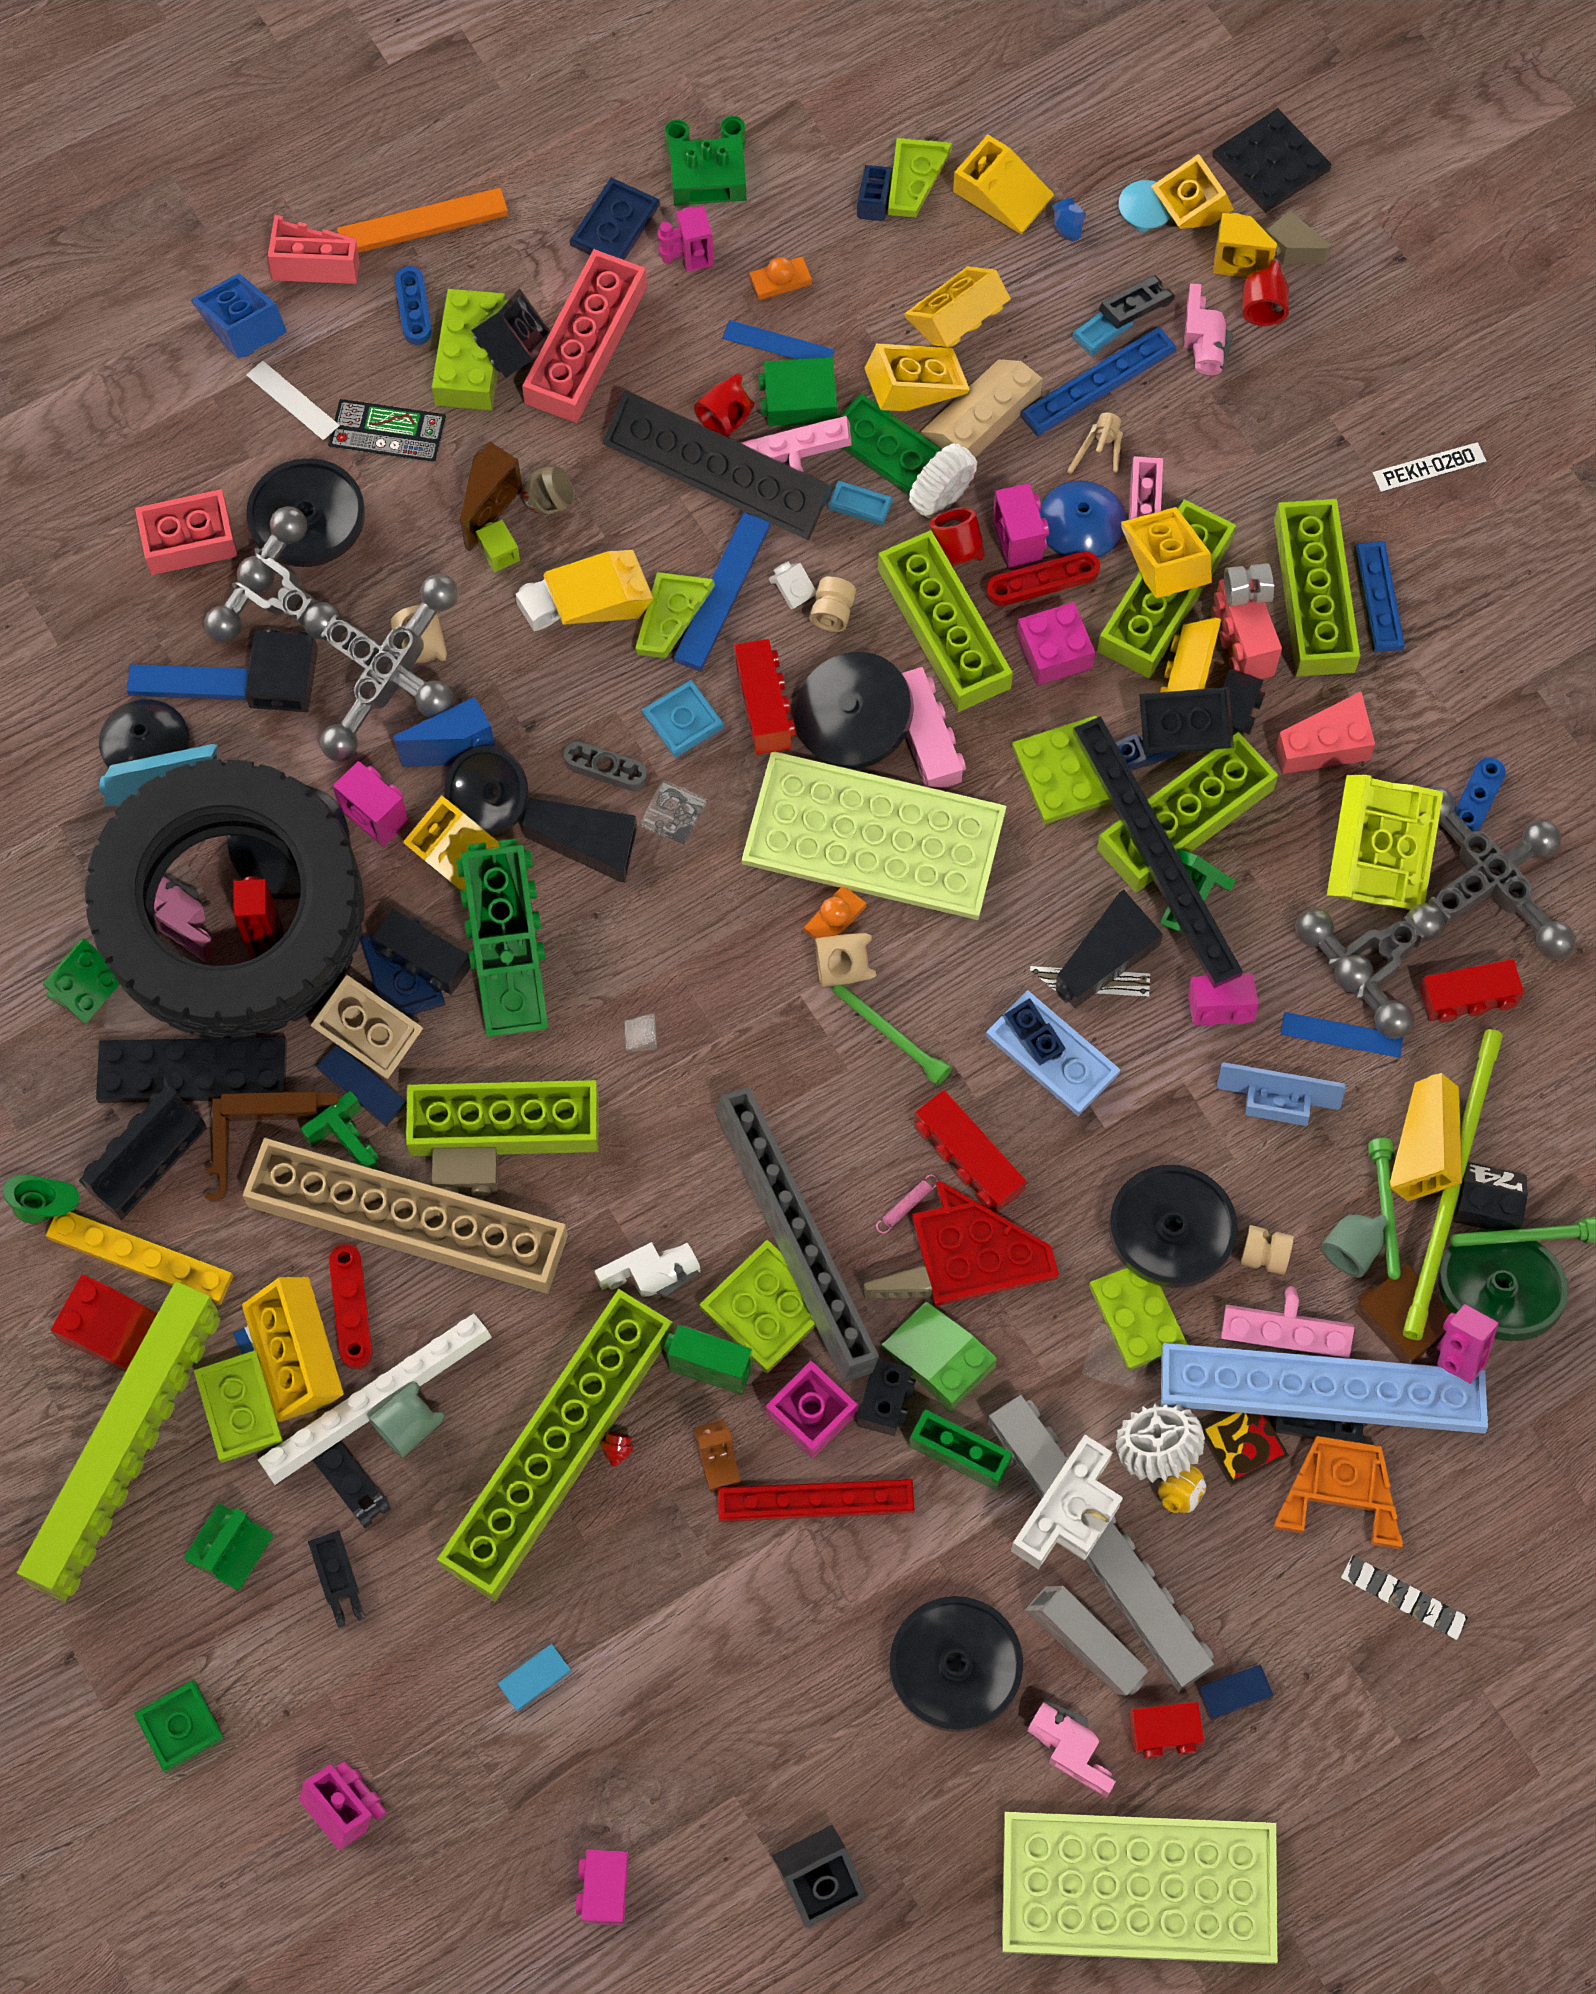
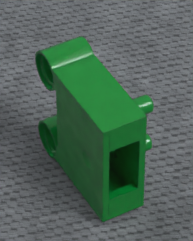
(707, 168)

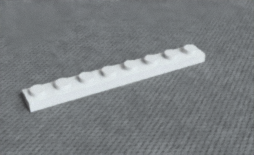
(356, 1410)

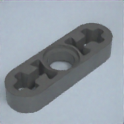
(582, 766)

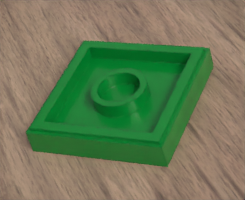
(179, 1726)

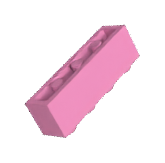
(929, 737)

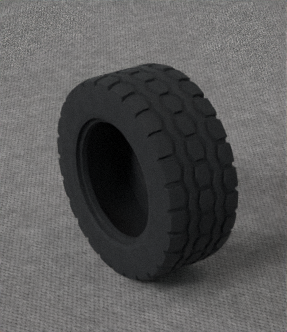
(200, 805)

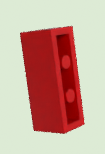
(1471, 991)

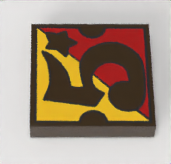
(1243, 1445)

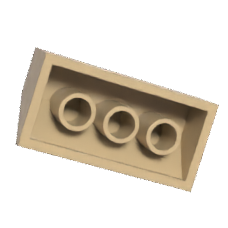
(987, 409)

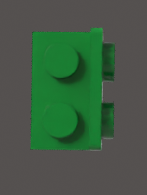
(81, 981)
(229, 1546)

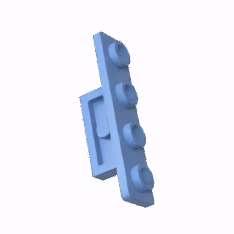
(1280, 1094)

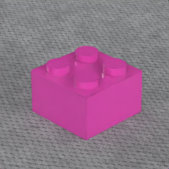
(1020, 525)
(1055, 643)
(371, 803)
(811, 1409)

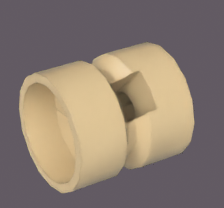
(833, 603)
(1267, 1250)

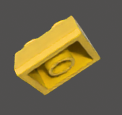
(1193, 195)
(1242, 246)

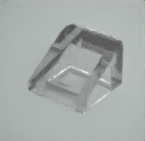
(641, 1033)

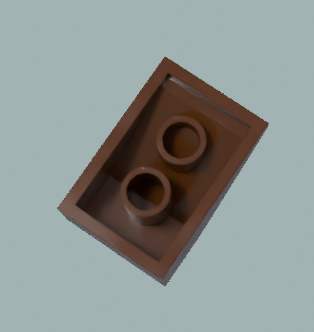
(490, 490)

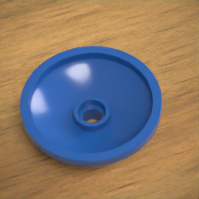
(1077, 531)

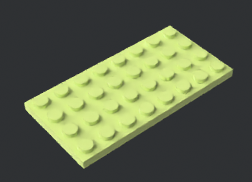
(874, 835)
(1139, 1888)

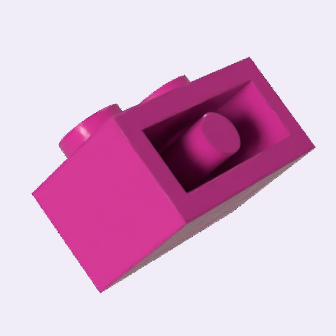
(1225, 1004)
(1466, 1343)
(604, 1887)

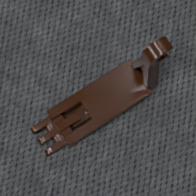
(257, 1107)

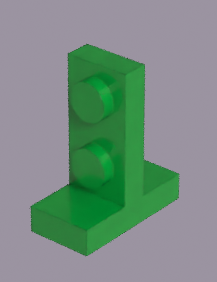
(1204, 877)
(336, 1121)

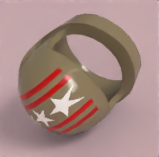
(548, 490)

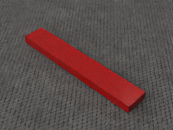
(816, 1500)

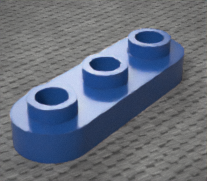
(411, 297)
(1482, 783)

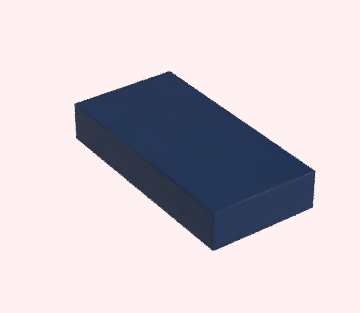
(1235, 1692)

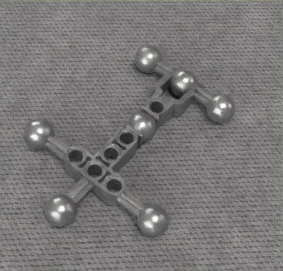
(324, 622)
(1429, 919)

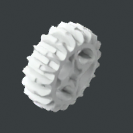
(943, 480)
(1160, 1442)

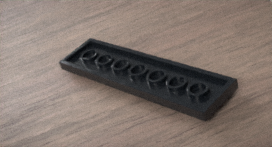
(717, 464)

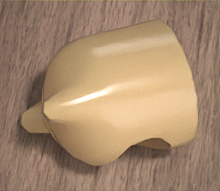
(432, 637)
(843, 959)

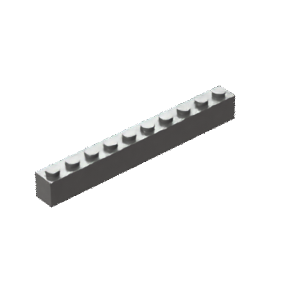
(797, 1235)

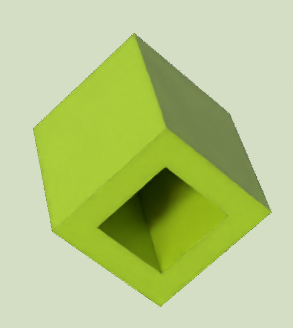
(497, 545)

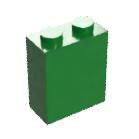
(798, 391)
(709, 1359)

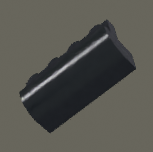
(142, 1152)

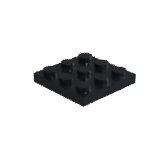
(1271, 160)

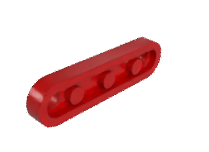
(1043, 578)
(350, 1306)

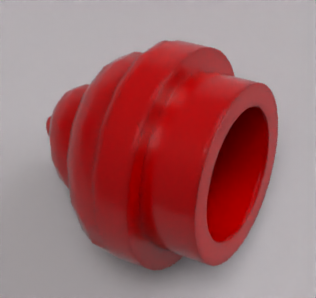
(617, 1447)

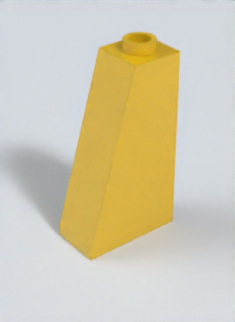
(1430, 1140)

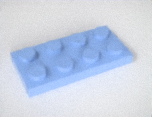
(1071, 1076)

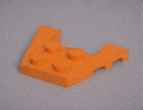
(1347, 1477)

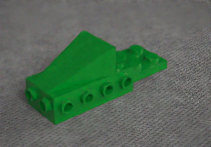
(504, 936)

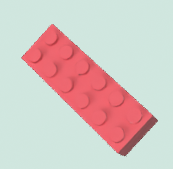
(585, 336)

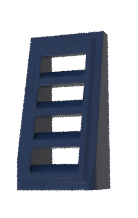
(874, 193)

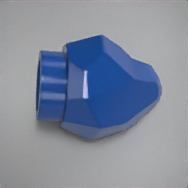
(1068, 219)

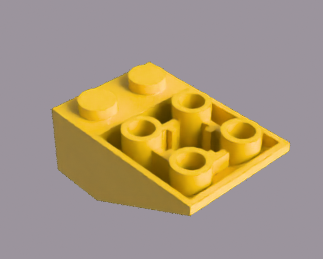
(1001, 185)
(443, 836)

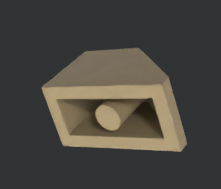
(1297, 241)

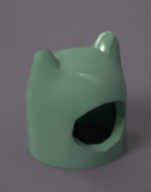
(1354, 1243)
(405, 1420)

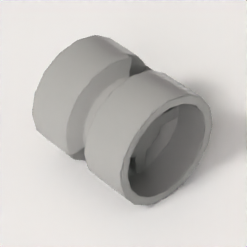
(1238, 584)

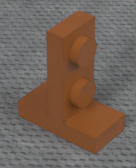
(717, 1455)

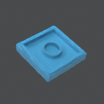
(683, 718)

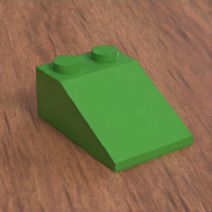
(941, 1355)

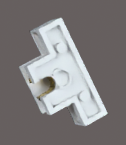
(1072, 1509)

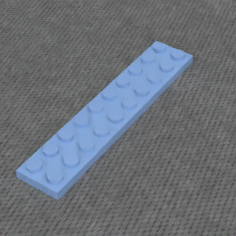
(1321, 1388)

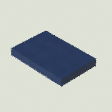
(615, 220)
(397, 988)

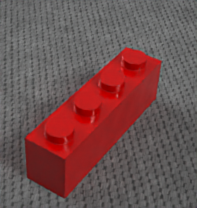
(763, 696)
(256, 915)
(969, 1151)

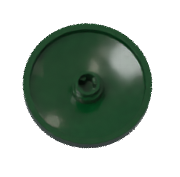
(1508, 1282)

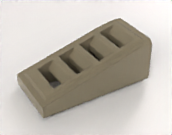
(906, 1284)

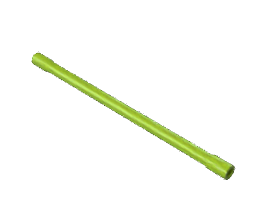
(1418, 1311)

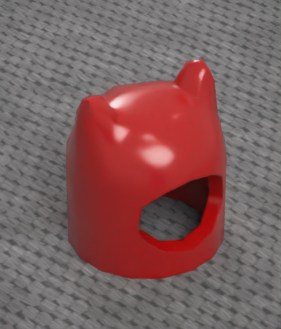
(1260, 294)
(725, 406)
(962, 541)

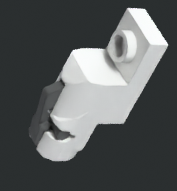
(650, 1272)

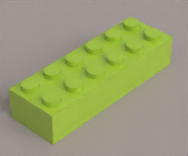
(1316, 587)
(944, 621)
(1147, 624)
(1194, 806)
(504, 1116)

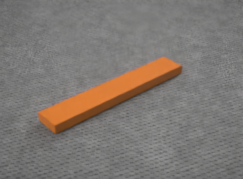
(427, 220)

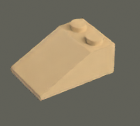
(366, 1026)

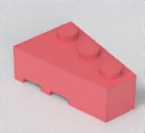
(311, 255)
(1327, 738)

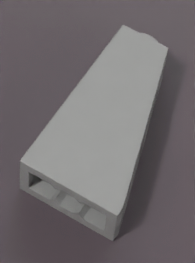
(1087, 1639)

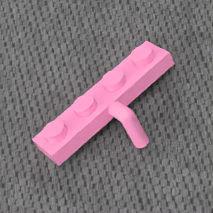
(804, 441)
(1287, 1329)

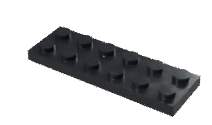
(193, 1067)

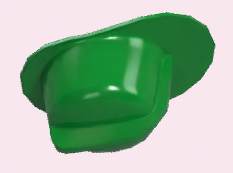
(38, 1198)

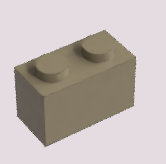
(466, 1170)

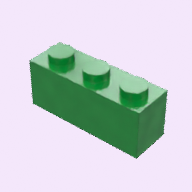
(960, 1449)

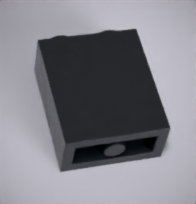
(281, 671)

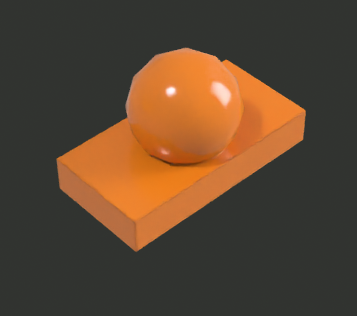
(780, 277)
(835, 914)

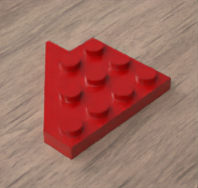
(977, 1251)

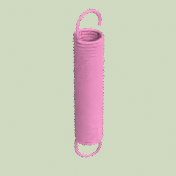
(906, 1204)

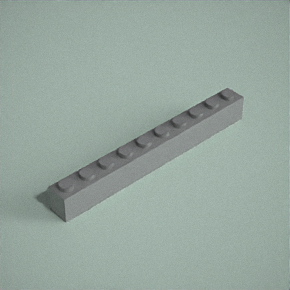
(1112, 1557)

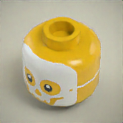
(1184, 1492)

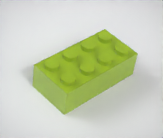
(462, 368)

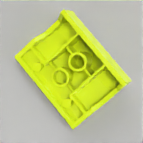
(1384, 842)

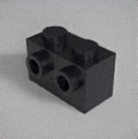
(885, 1397)

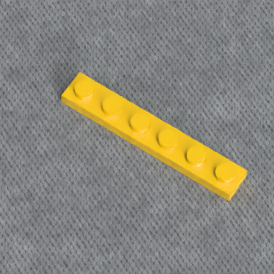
(138, 1255)

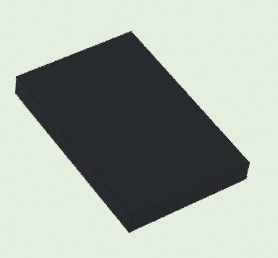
(1186, 720)

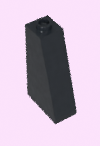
(584, 834)
(1110, 948)

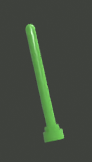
(935, 1069)
(1381, 1152)
(1582, 1230)

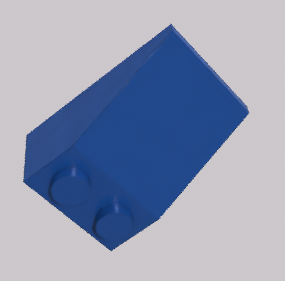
(240, 315)
(444, 736)

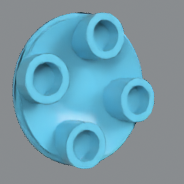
(1142, 206)

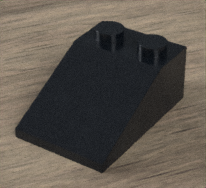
(511, 334)

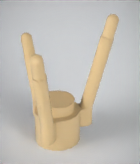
(1105, 431)

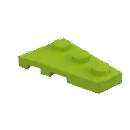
(914, 174)
(670, 612)

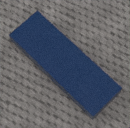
(368, 1089)

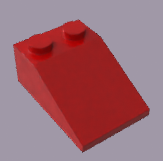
(103, 1322)

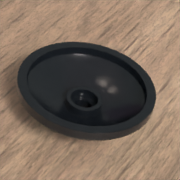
(163, 732)
(472, 783)

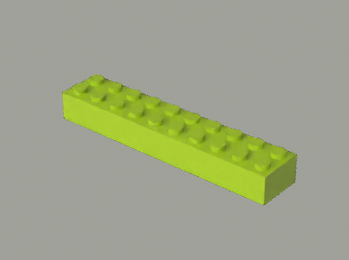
(120, 1442)
(555, 1445)

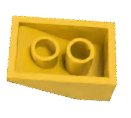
(914, 376)
(1168, 552)
(600, 588)

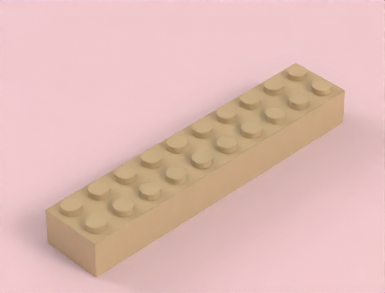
(405, 1215)

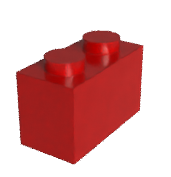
(1166, 1729)

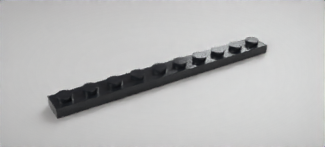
(1157, 852)

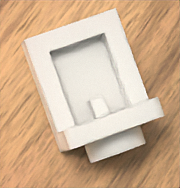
(793, 583)

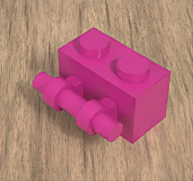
(689, 240)
(341, 1803)

